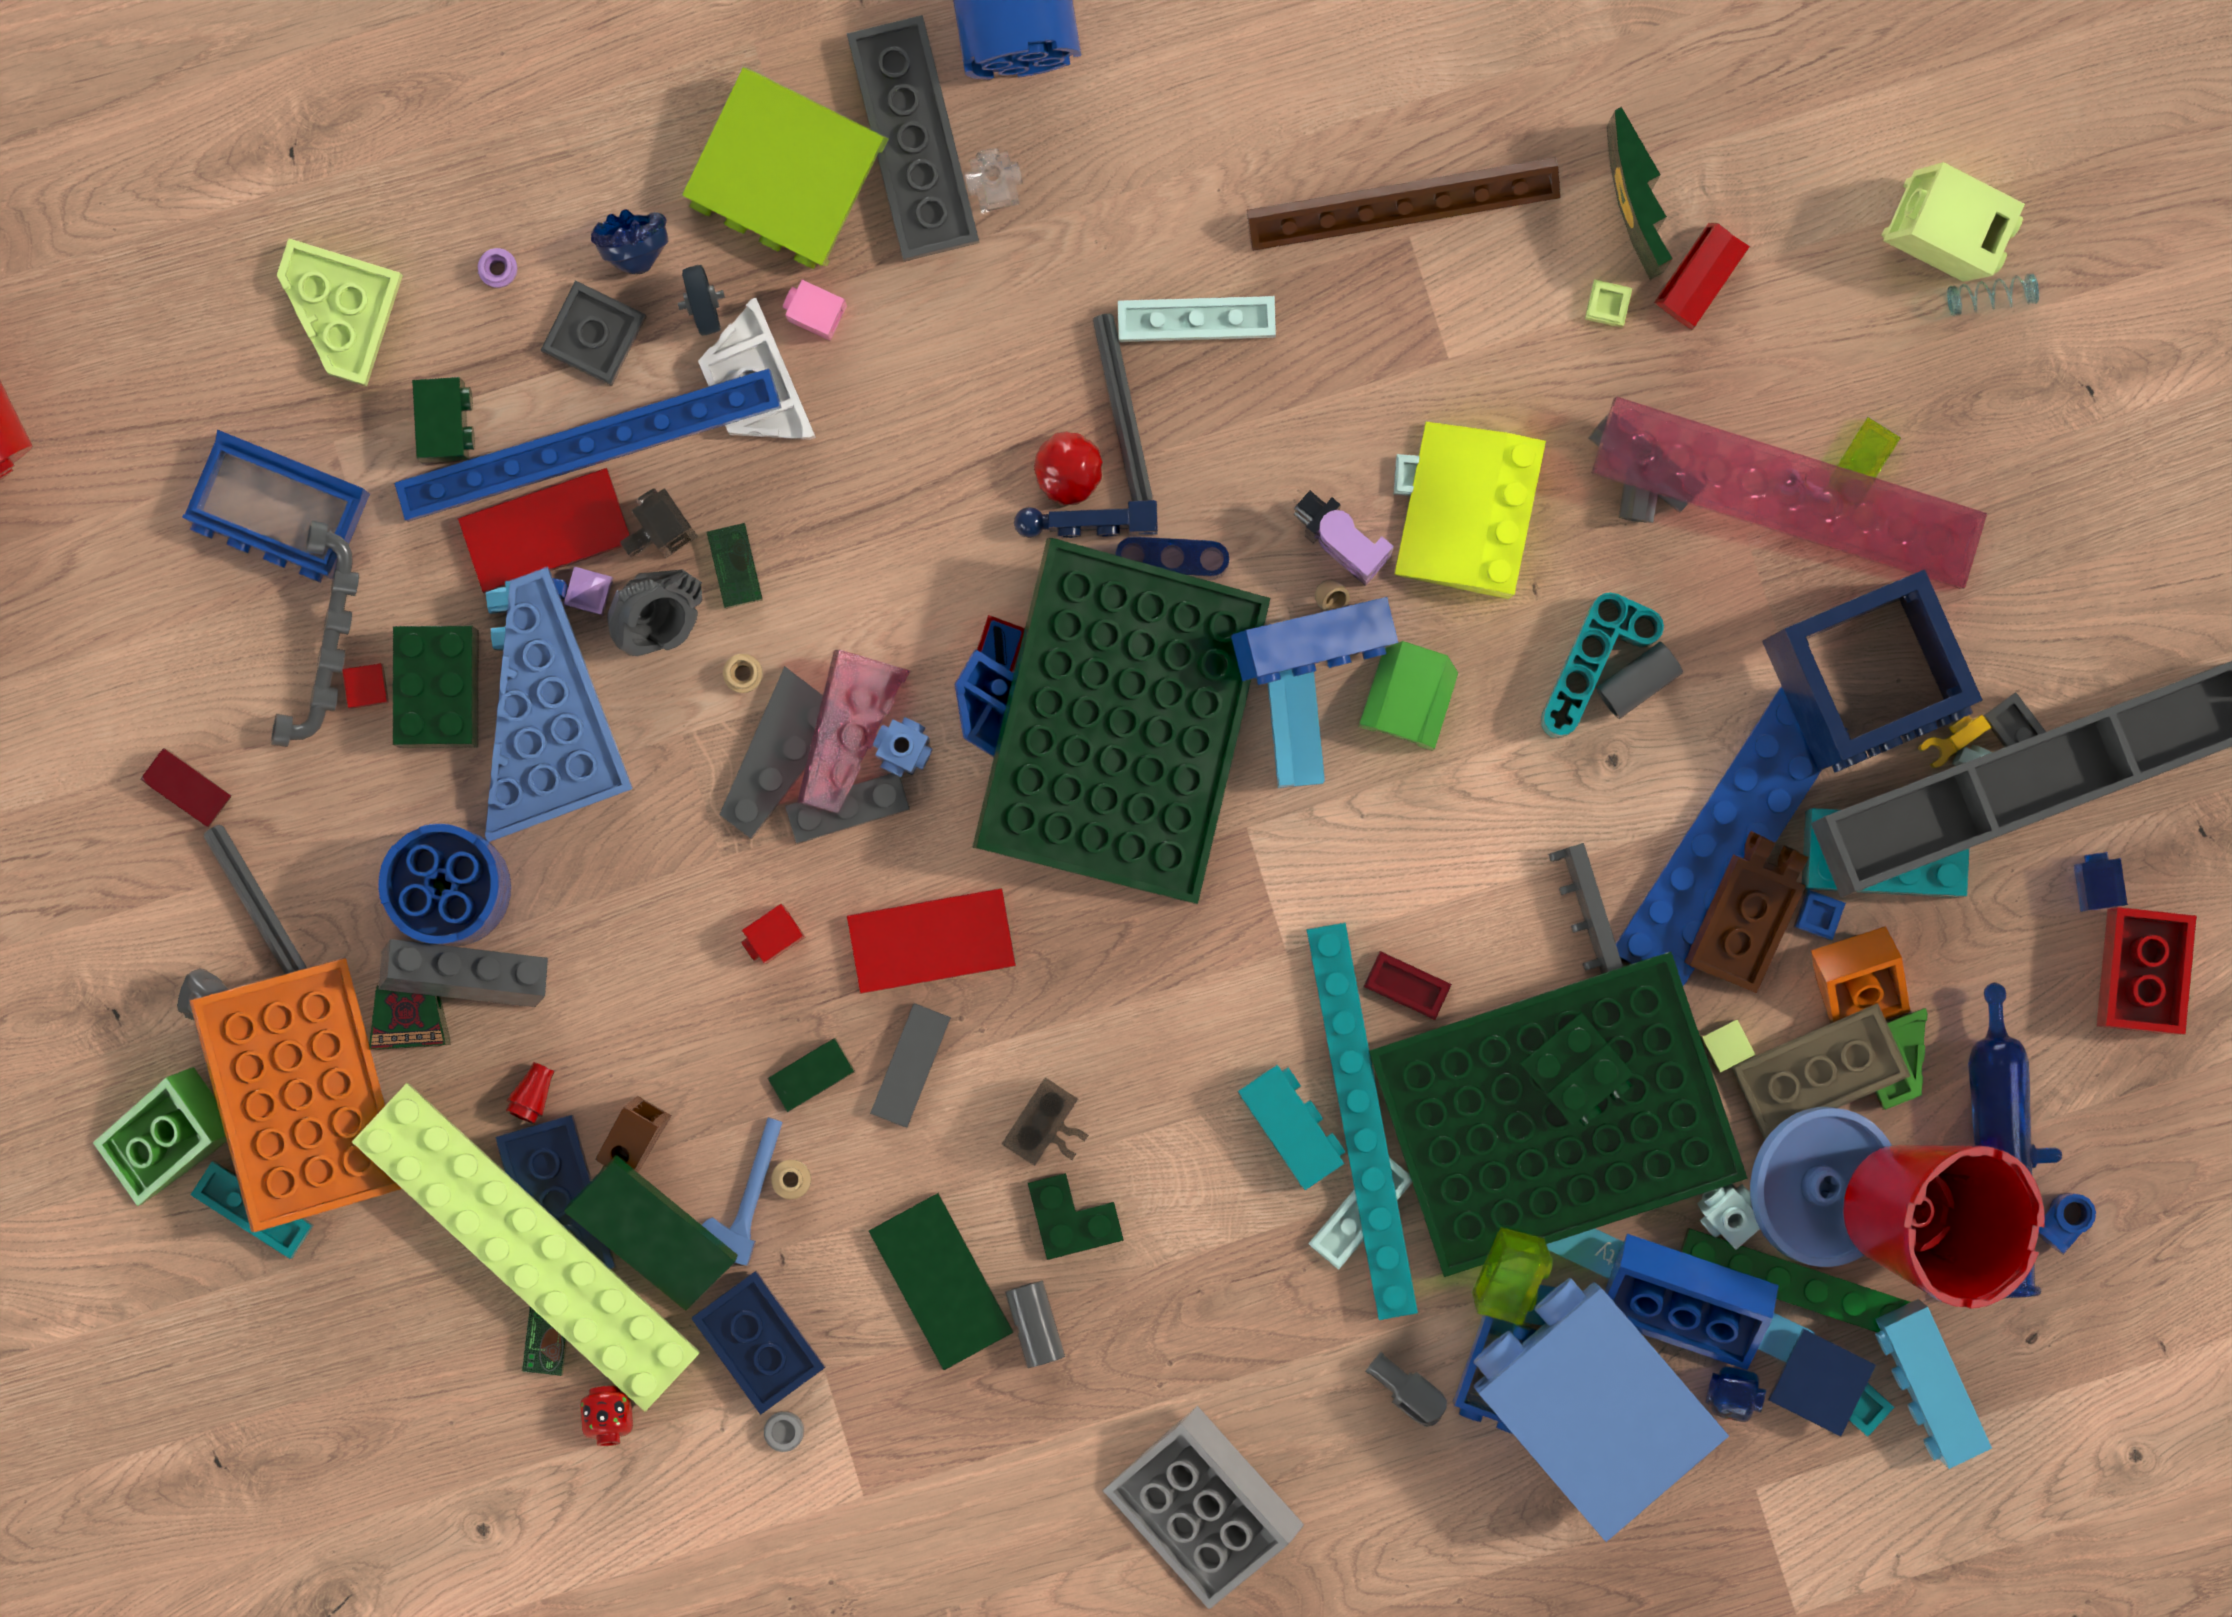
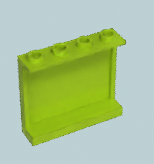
(783, 168)

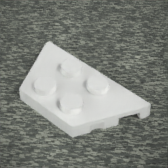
(750, 348)

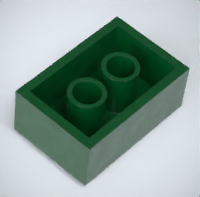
(435, 686)

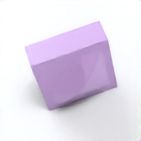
(588, 591)

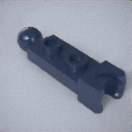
(1138, 518)

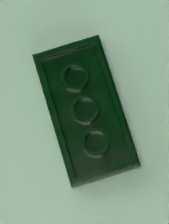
(651, 1233)
(941, 1281)

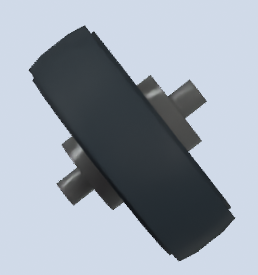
(701, 300)

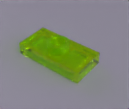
(1869, 449)

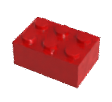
(2146, 971)

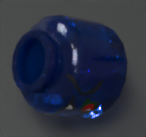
(1735, 1394)

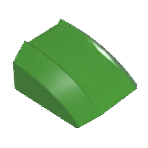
(1410, 694)

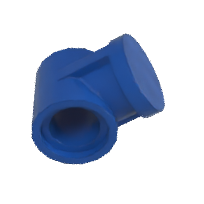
(2057, 1230)

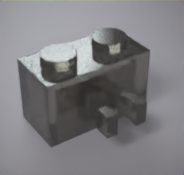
(661, 523)
(1041, 1122)

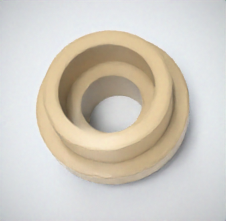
(734, 664)
(803, 1174)

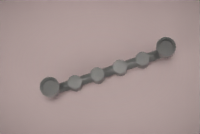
(336, 623)

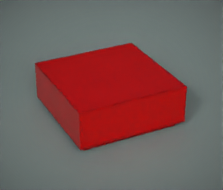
(365, 685)

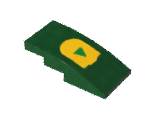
(1633, 180)

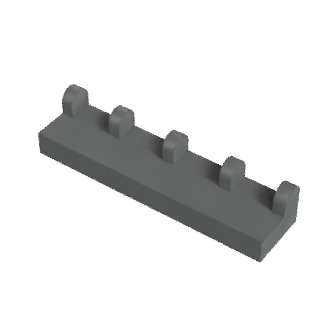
(1591, 907)

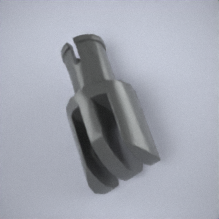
(1410, 1392)

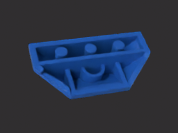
(982, 700)

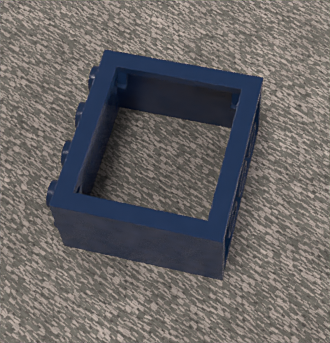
(1811, 698)

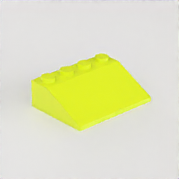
(1470, 509)

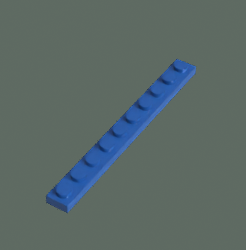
(588, 445)

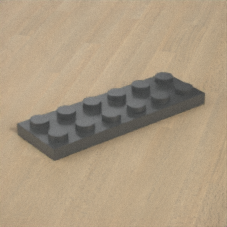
(921, 155)

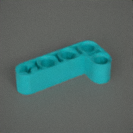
(1591, 667)

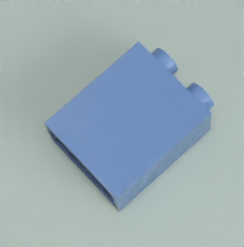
(1596, 1406)

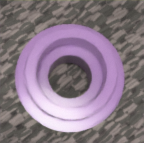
(491, 257)

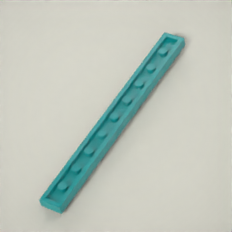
(1362, 1121)

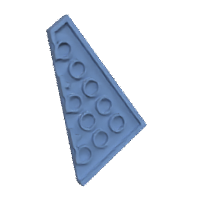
(550, 727)

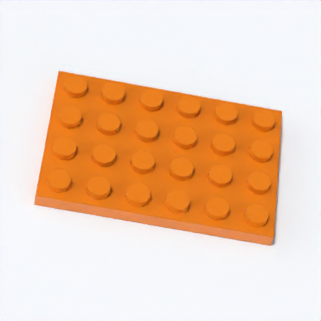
(294, 1091)

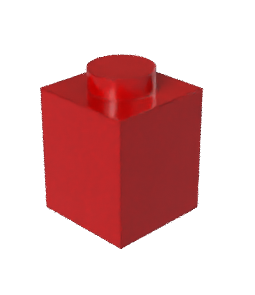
(771, 935)

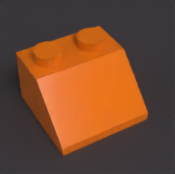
(1860, 974)

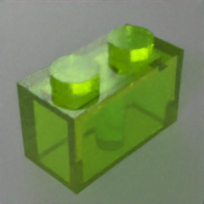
(1512, 1276)

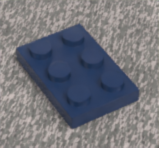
(758, 1342)

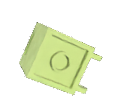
(1954, 222)

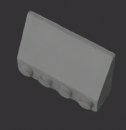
(1204, 1508)

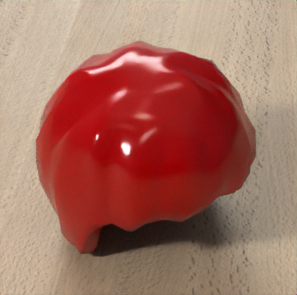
(1068, 468)

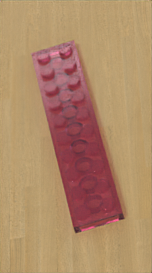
(1788, 492)

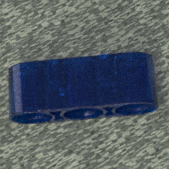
(1190, 549)

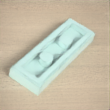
(1343, 1229)

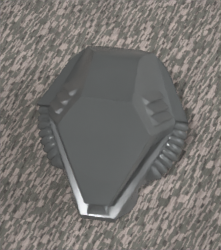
(654, 611)

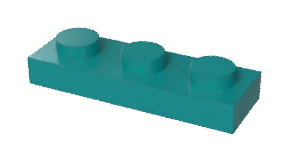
(221, 1192)

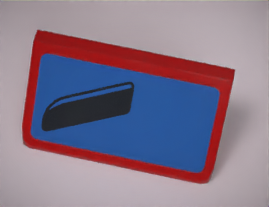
(1001, 641)

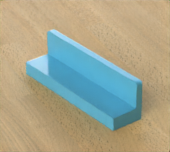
(1296, 730)

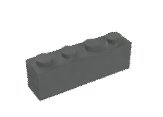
(463, 973)

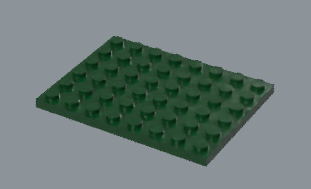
(1119, 722)
(1500, 1153)

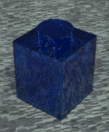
(2100, 882)

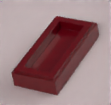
(1407, 985)

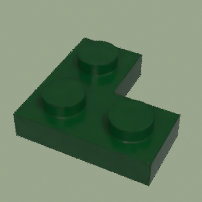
(1064, 1228)

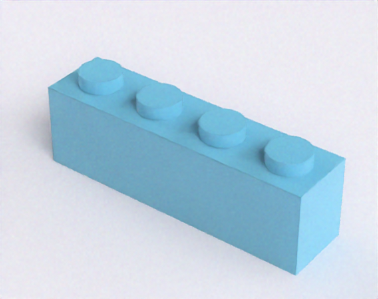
(1933, 1384)

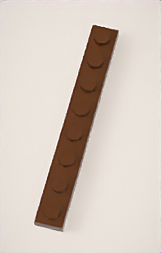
(1404, 203)

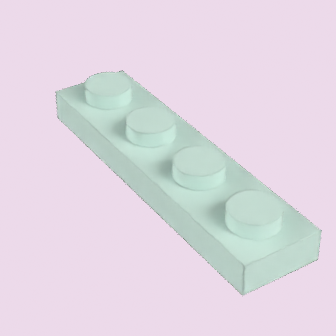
(1196, 319)

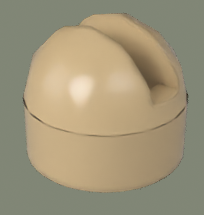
(1331, 595)

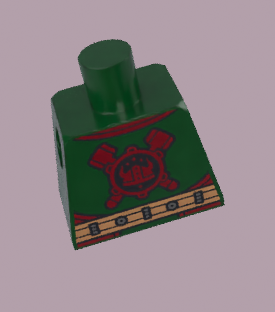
(407, 1021)

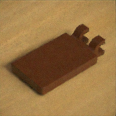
(1749, 914)

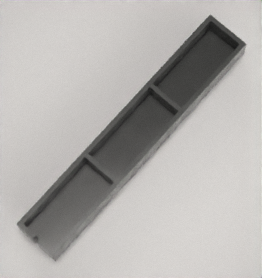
(2028, 781)

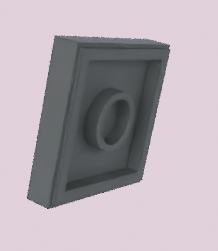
(593, 333)

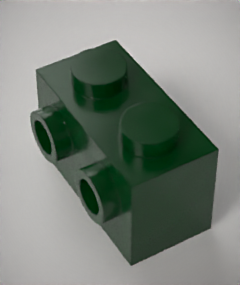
(442, 420)

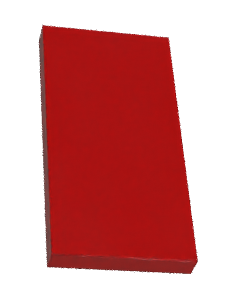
(545, 529)
(931, 941)

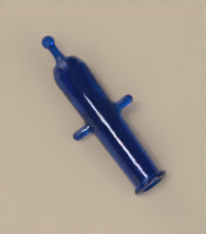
(2002, 1101)

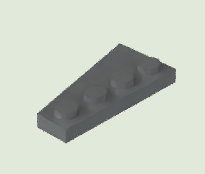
(775, 754)

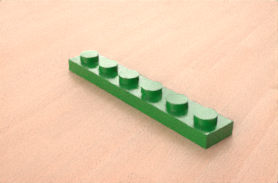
(1798, 1283)

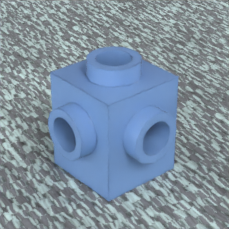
(914, 757)

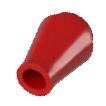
(531, 1093)

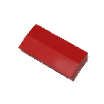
(1701, 275)

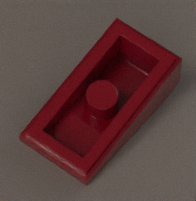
(185, 787)

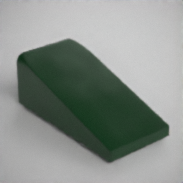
(811, 1074)

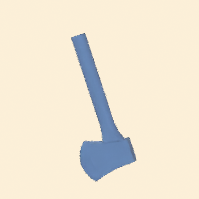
(739, 1235)

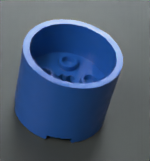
(1016, 36)
(477, 891)

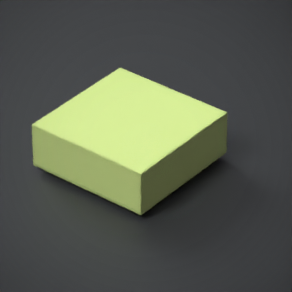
(1608, 303)
(1728, 1046)

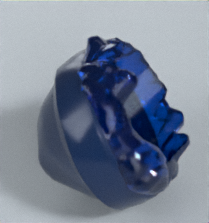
(631, 240)

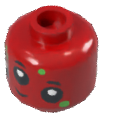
(606, 1415)

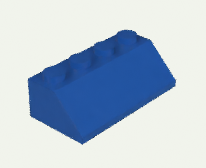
(1691, 1301)

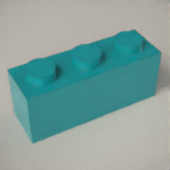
(1292, 1126)

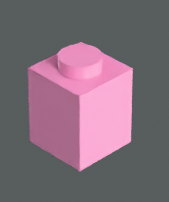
(814, 309)

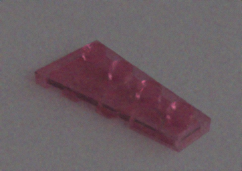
(850, 713)

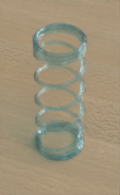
(2029, 284)

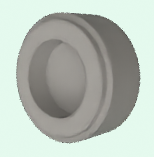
(784, 1431)

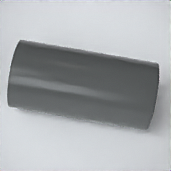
(1639, 680)
(1035, 1324)

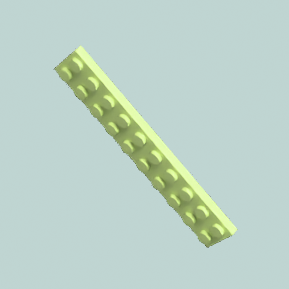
(526, 1247)

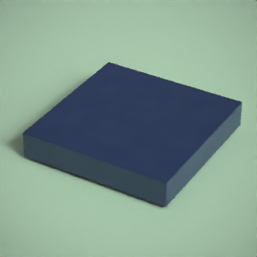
(1821, 1382)

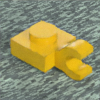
(1963, 733)

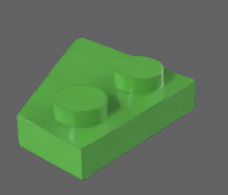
(1909, 1037)

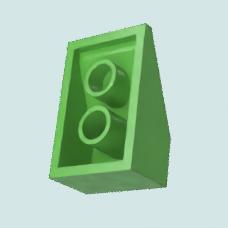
(163, 1135)

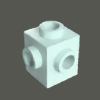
(1729, 1213)

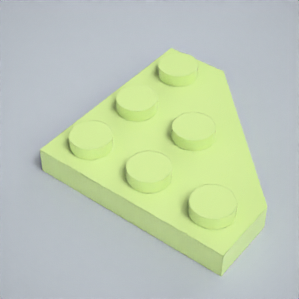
(340, 306)

